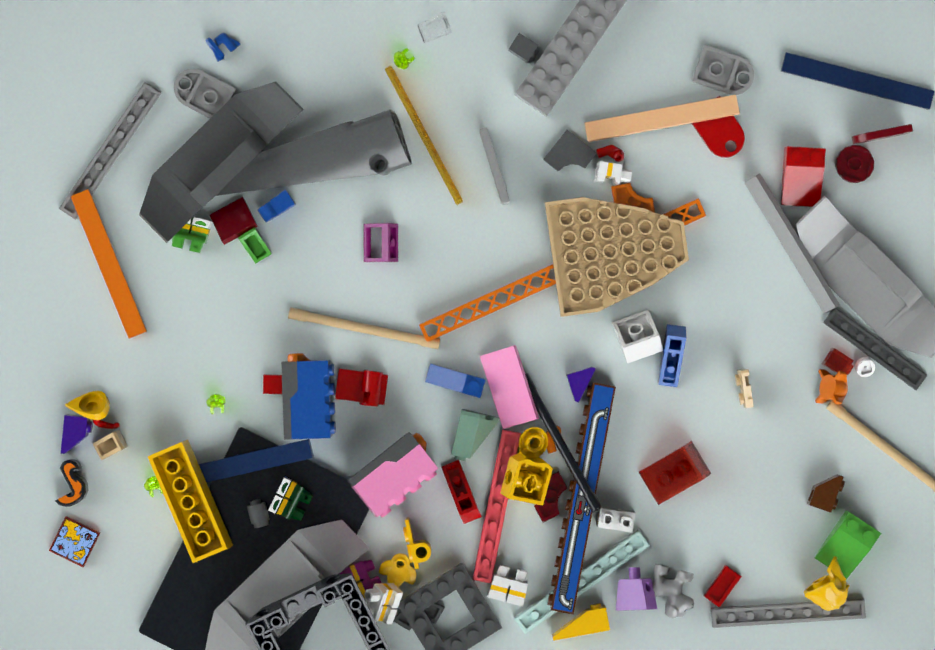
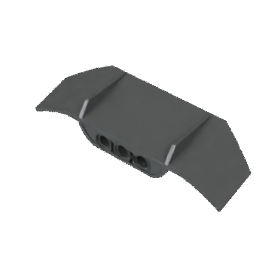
(215, 156)

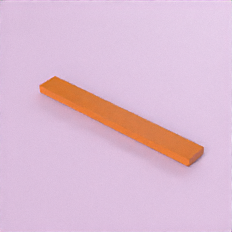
(108, 263)

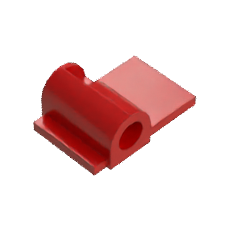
(362, 387)

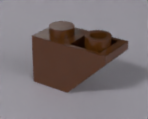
(825, 493)

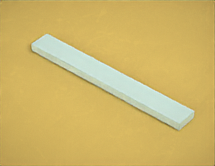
(589, 577)

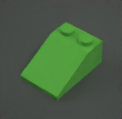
(848, 542)

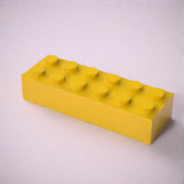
(190, 501)

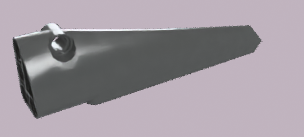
(330, 154)

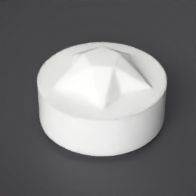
(865, 366)

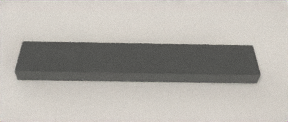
(875, 348)

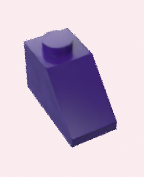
(75, 430)

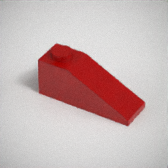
(461, 491)

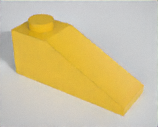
(587, 622)

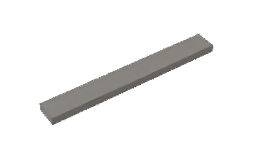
(113, 145)
(792, 243)
(785, 613)

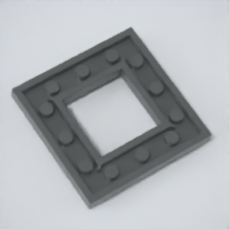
(454, 579)

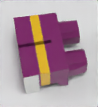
(359, 571)

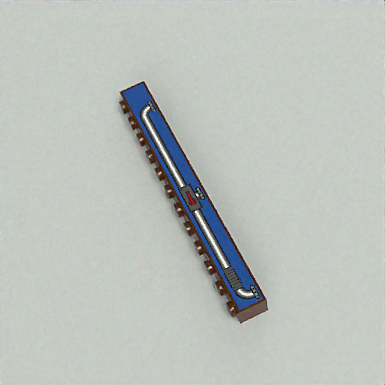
(579, 515)

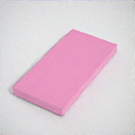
(509, 387)

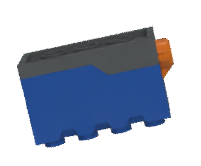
(307, 398)

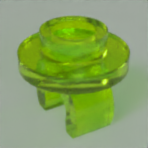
(401, 60)
(216, 401)
(152, 484)

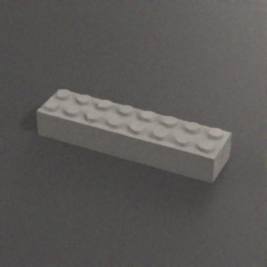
(567, 53)

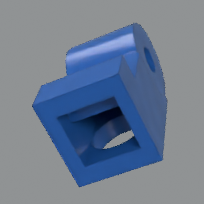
(276, 206)

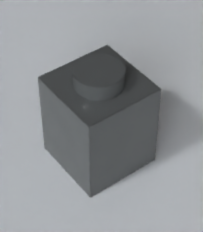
(524, 48)

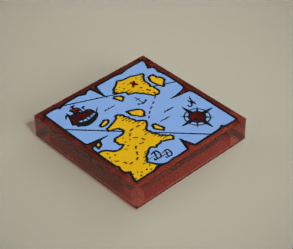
(74, 541)

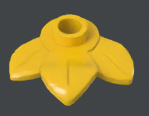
(396, 573)

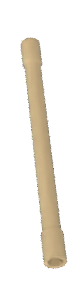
(303, 315)
(842, 413)

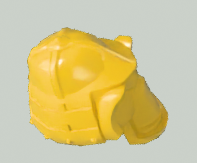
(829, 590)

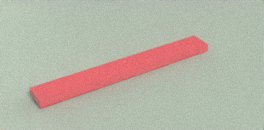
(495, 510)

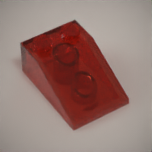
(675, 472)

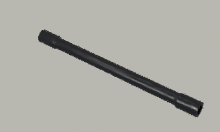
(589, 495)

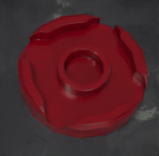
(854, 164)

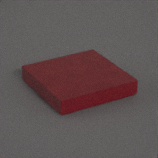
(233, 220)

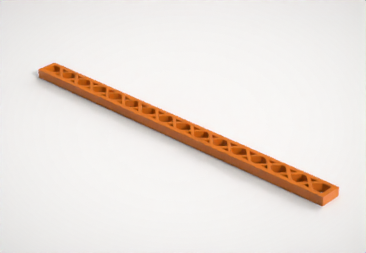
(552, 282)

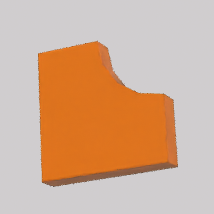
(626, 195)

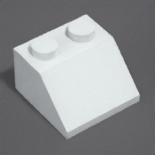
(638, 336)

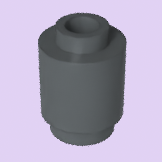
(258, 513)

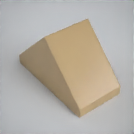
(110, 444)

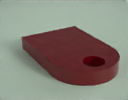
(882, 134)

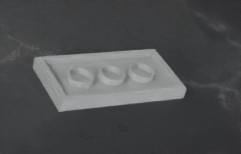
(494, 166)

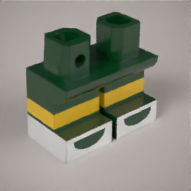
(287, 507)

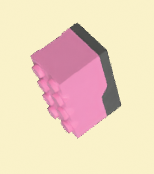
(394, 474)

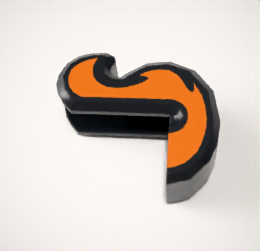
(76, 483)

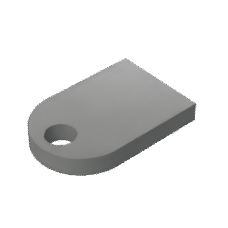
(721, 71)
(205, 92)

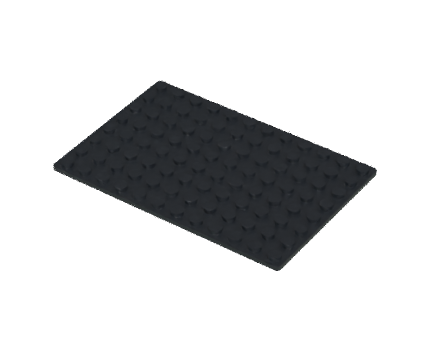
(192, 591)

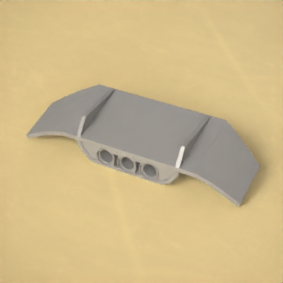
(868, 280)
(299, 562)

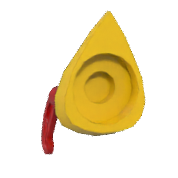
(93, 406)

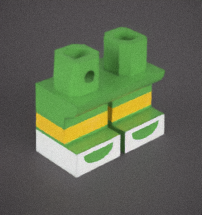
(198, 235)

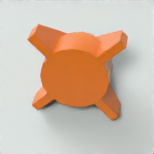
(832, 387)

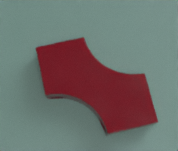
(550, 506)

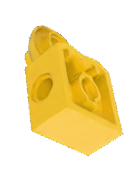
(526, 472)

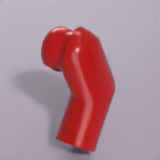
(611, 151)

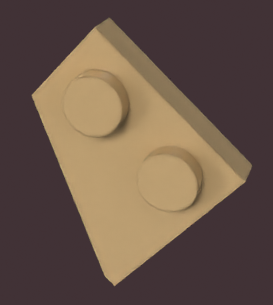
(741, 380)

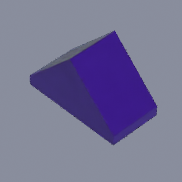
(579, 380)

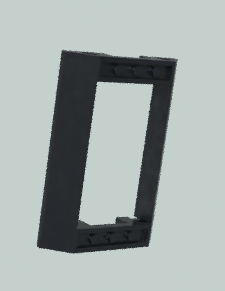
(325, 591)

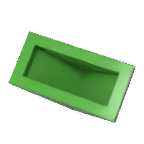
(255, 245)

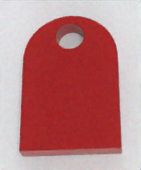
(719, 131)

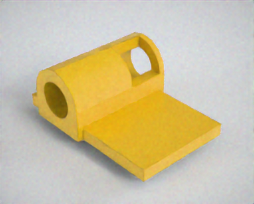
(412, 552)

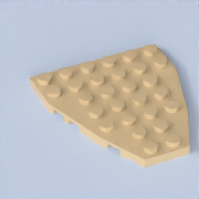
(609, 251)

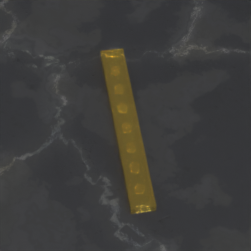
(423, 135)

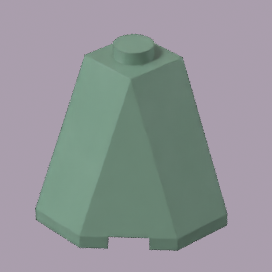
(471, 433)

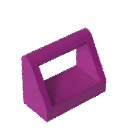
(389, 242)

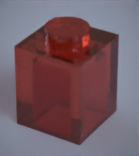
(838, 362)

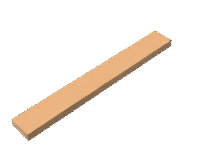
(662, 118)

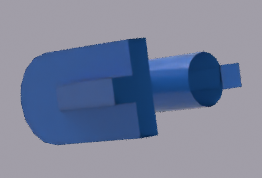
(231, 45)

